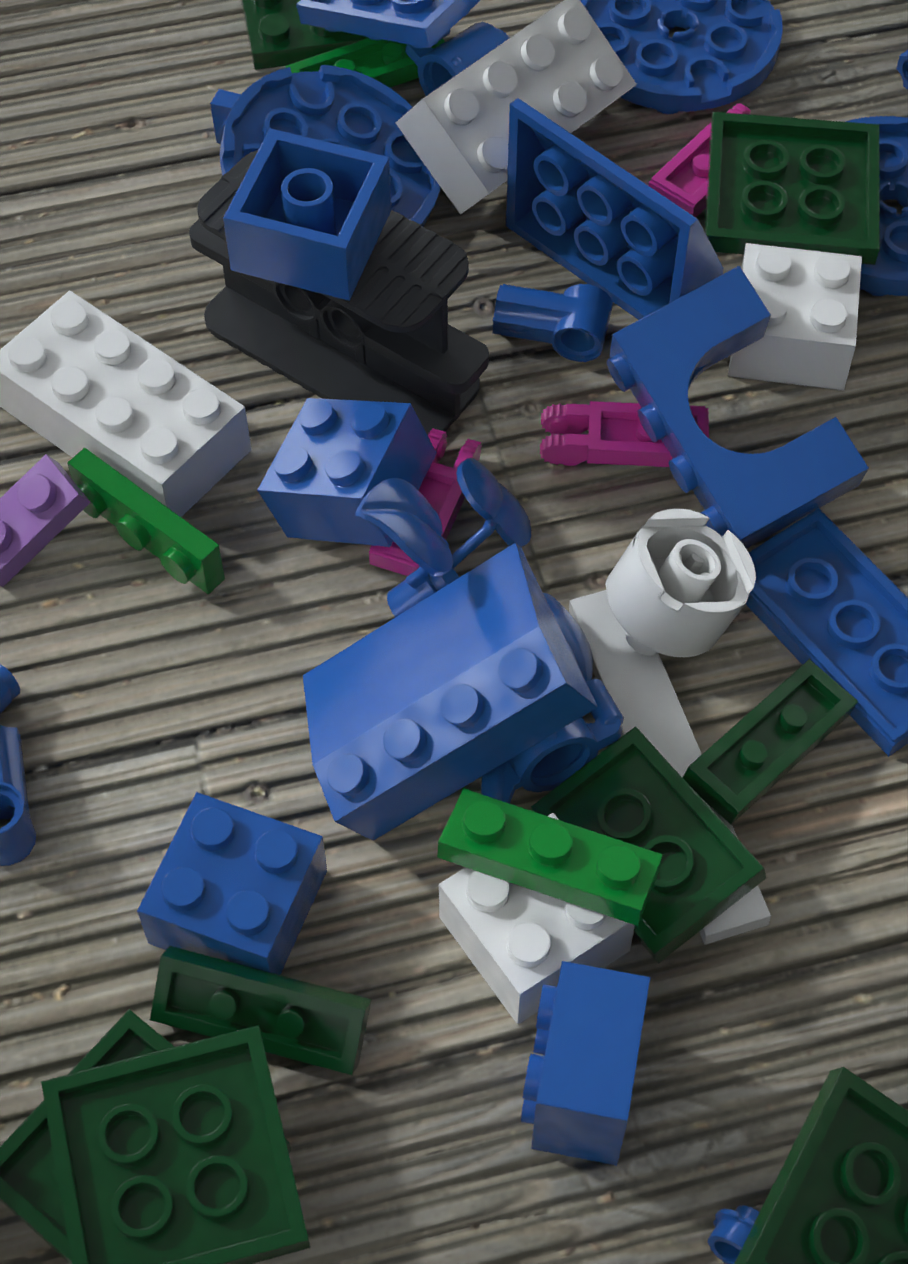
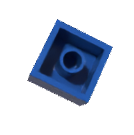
(308, 213)
(335, 460)
(234, 886)
(591, 1048)

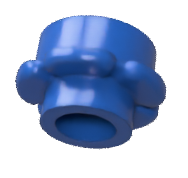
(731, 1232)

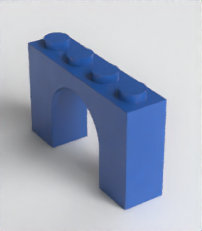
(737, 490)

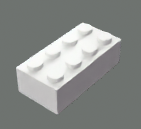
(553, 65)
(124, 400)

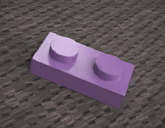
(35, 513)

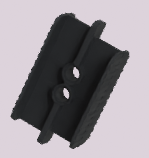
(376, 347)

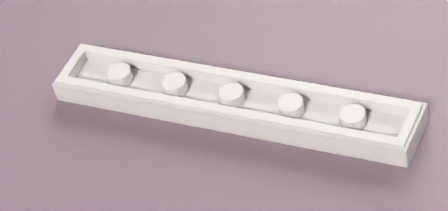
(650, 703)

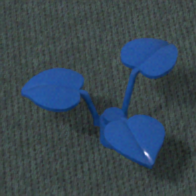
(417, 529)

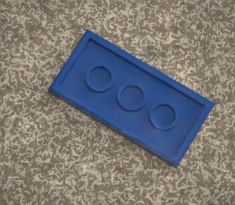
(841, 615)

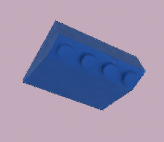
(601, 218)
(441, 696)

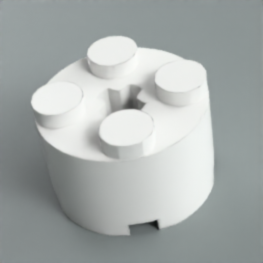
(679, 584)

